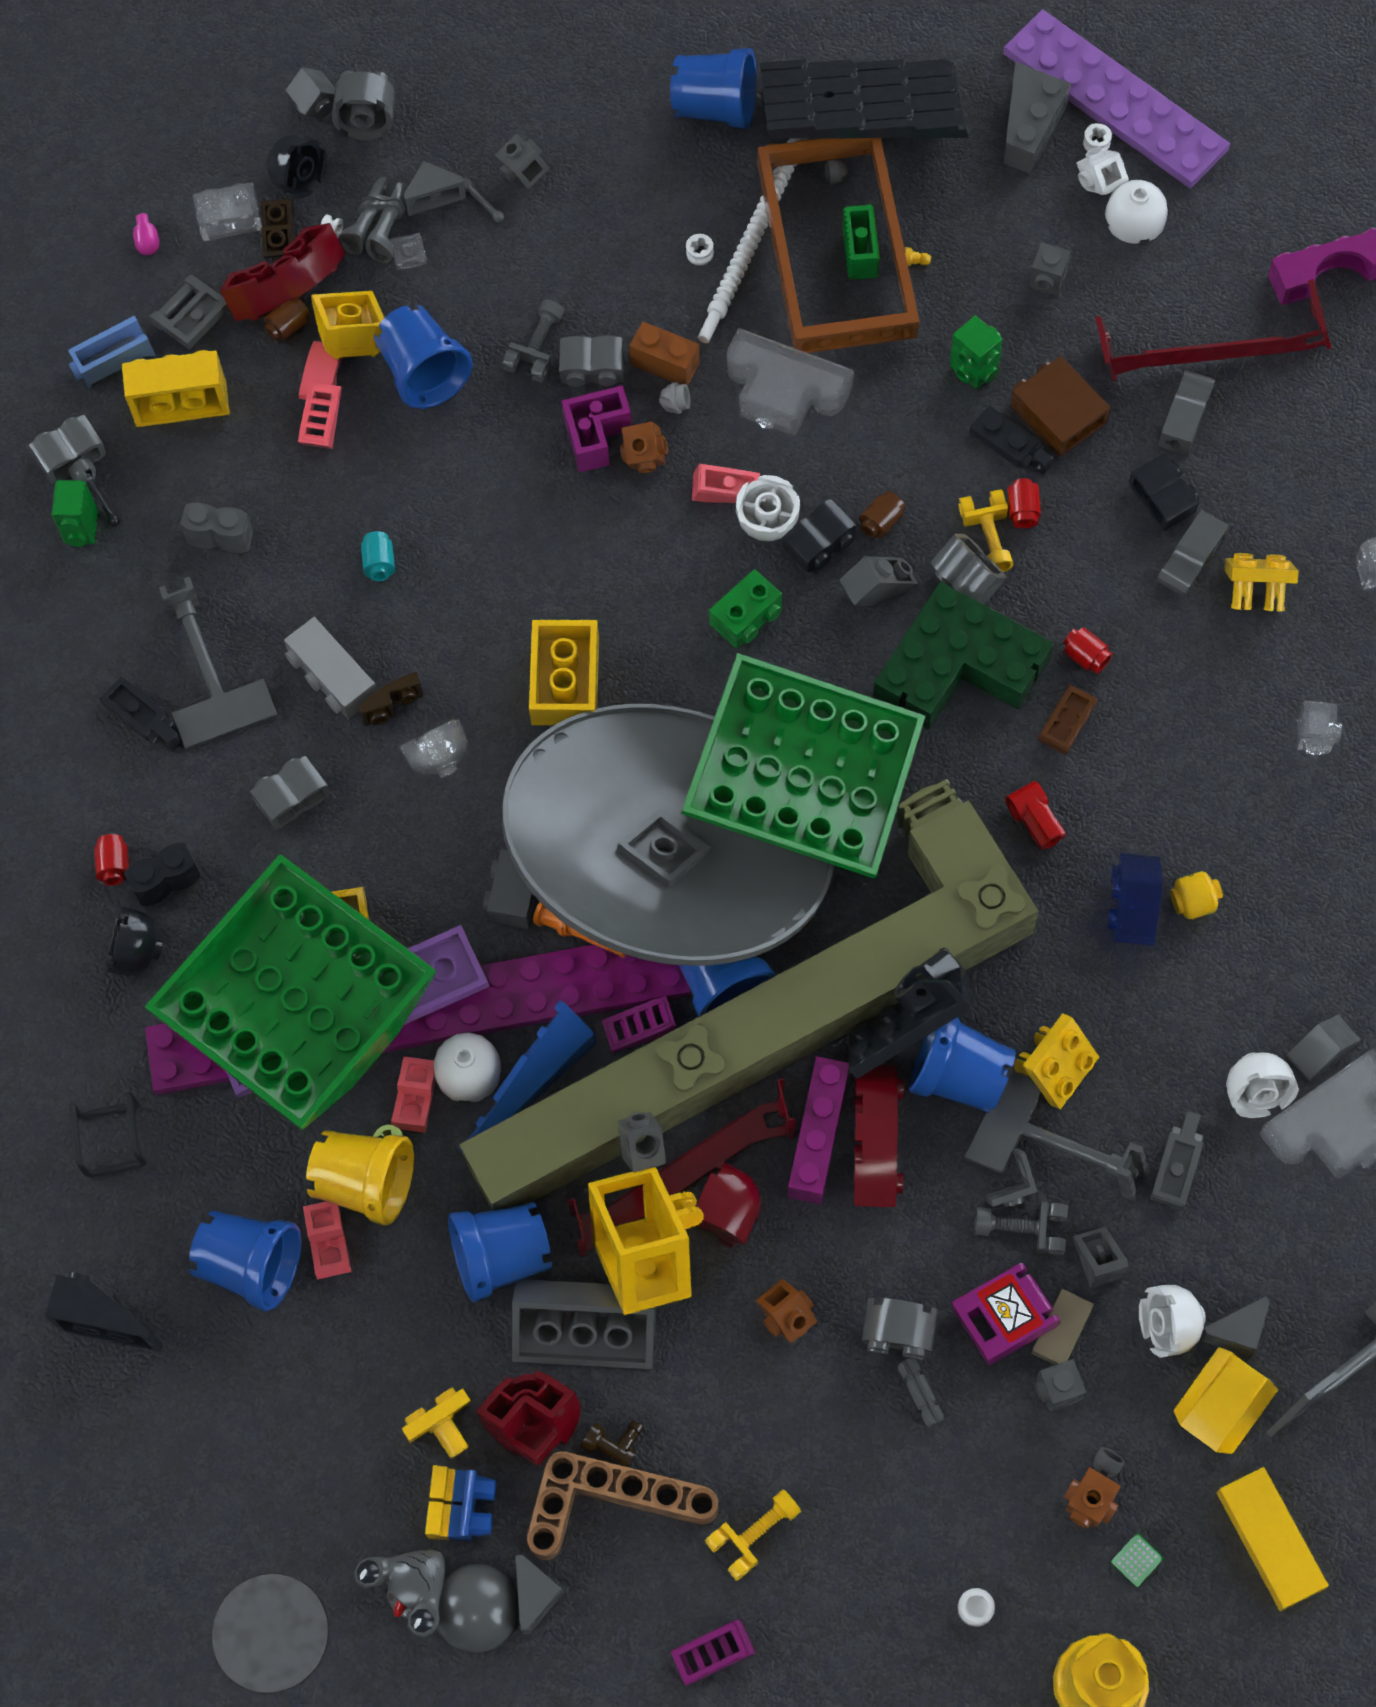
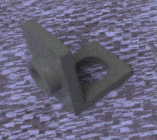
(1015, 1194)

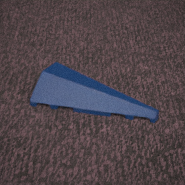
(545, 1061)

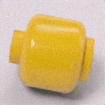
(1196, 895)

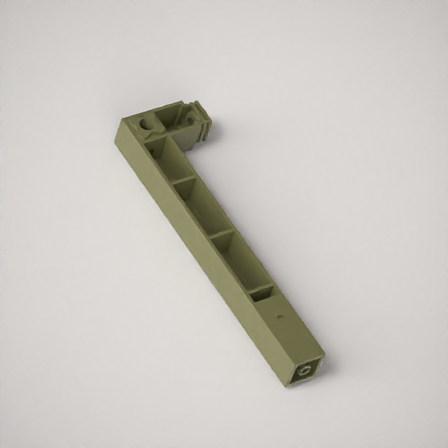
(971, 911)

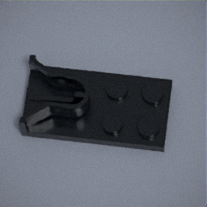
(920, 1011)

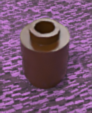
(286, 319)
(881, 515)

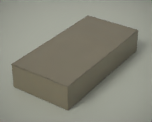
(1059, 1342)

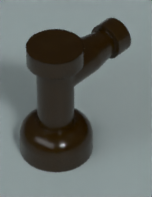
(621, 1451)

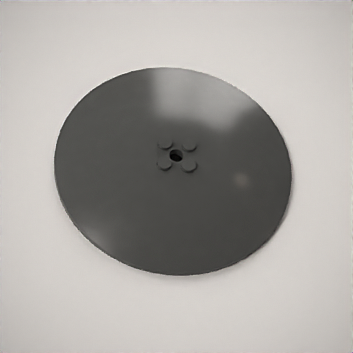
(586, 833)

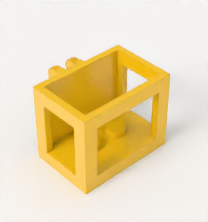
(650, 1256)

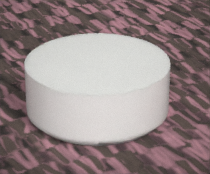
(976, 1607)

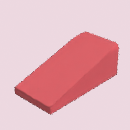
(719, 483)

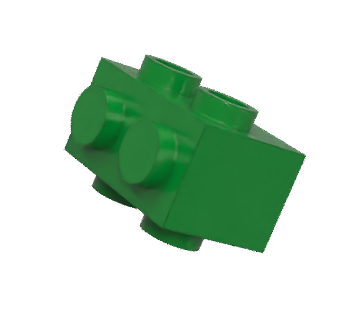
(976, 352)
(746, 609)

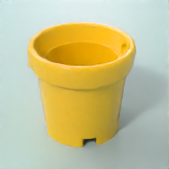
(362, 1173)
(1101, 1674)

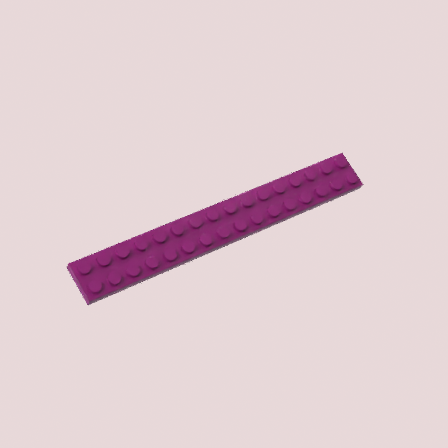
(518, 996)

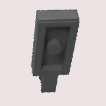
(1178, 1163)

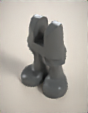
(372, 208)

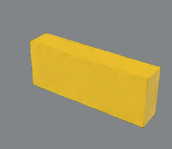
(1272, 1539)

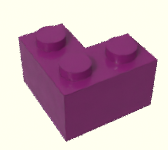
(592, 419)

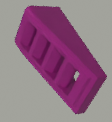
(643, 1036)
(741, 1638)

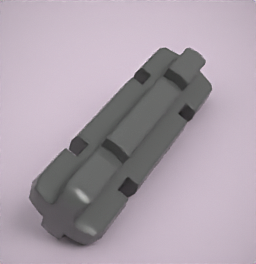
(921, 1392)

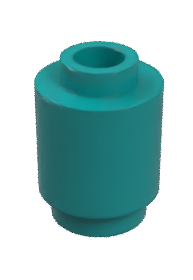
(377, 556)

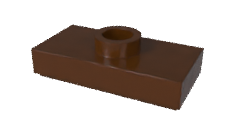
(1067, 719)

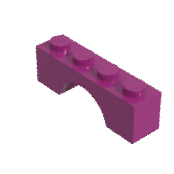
(1291, 271)
(818, 1130)

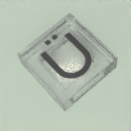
(409, 251)

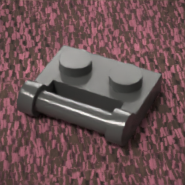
(195, 317)

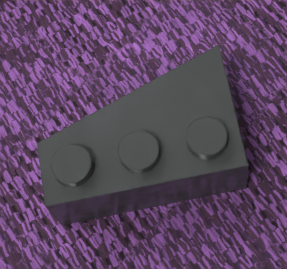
(1033, 115)

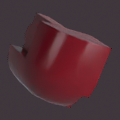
(729, 1205)
(531, 1415)

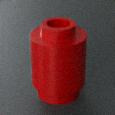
(1024, 503)
(1087, 650)
(111, 859)

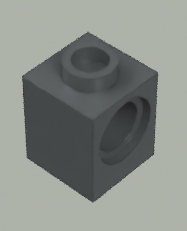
(646, 1153)

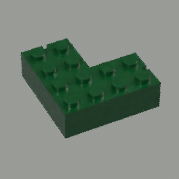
(960, 641)

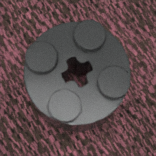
(363, 104)
(899, 1327)

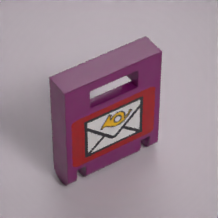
(1011, 1308)

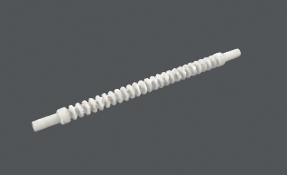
(718, 307)

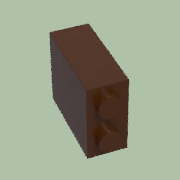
(1059, 406)

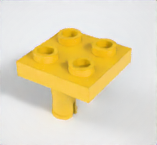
(1274, 571)
(1058, 1061)
(439, 1421)

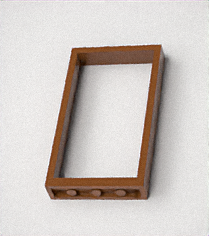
(851, 332)

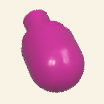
(145, 235)

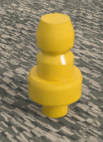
(915, 257)

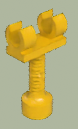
(986, 517)
(783, 1507)

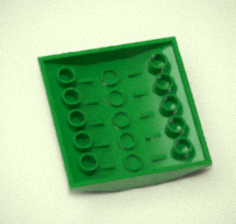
(804, 765)
(293, 993)

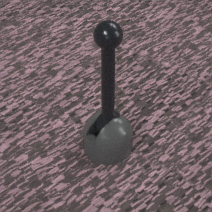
(85, 471)

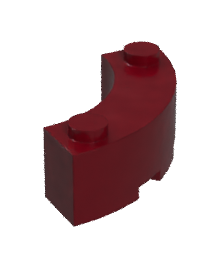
(266, 286)
(877, 1130)

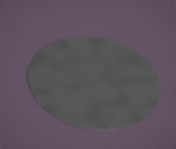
(270, 1633)

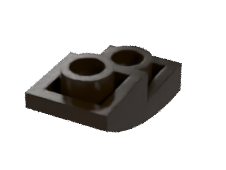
(276, 227)
(379, 706)

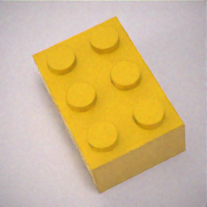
(175, 388)
(563, 669)

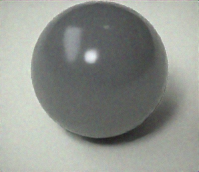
(477, 1608)

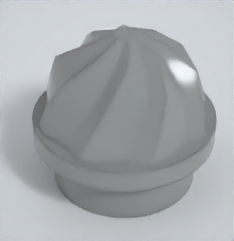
(675, 398)

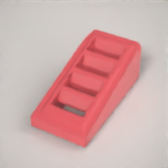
(329, 428)

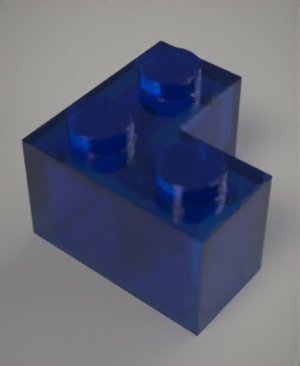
(1138, 891)

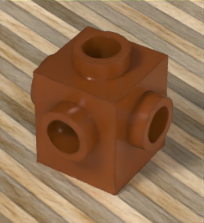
(643, 447)
(786, 1311)
(1098, 1489)

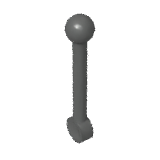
(497, 216)

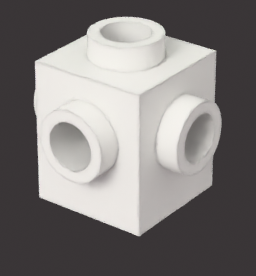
(1102, 171)

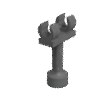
(550, 313)
(1056, 1212)

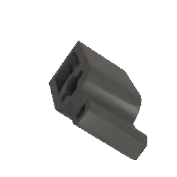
(1186, 413)
(1193, 553)

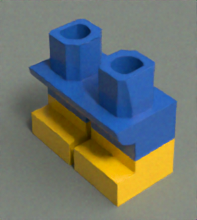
(453, 1505)

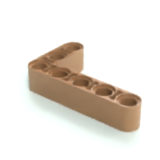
(611, 1492)

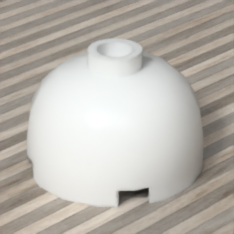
(1136, 211)
(767, 508)
(467, 1067)
(1259, 1084)
(1171, 1319)

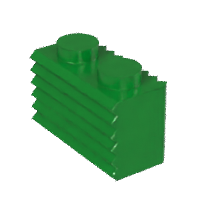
(860, 242)
(74, 512)

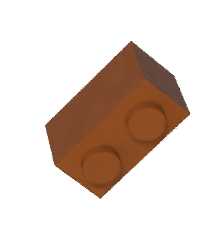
(664, 354)

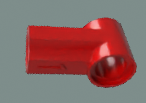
(1031, 807)

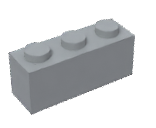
(329, 668)

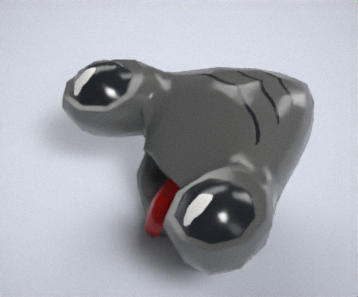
(413, 1584)

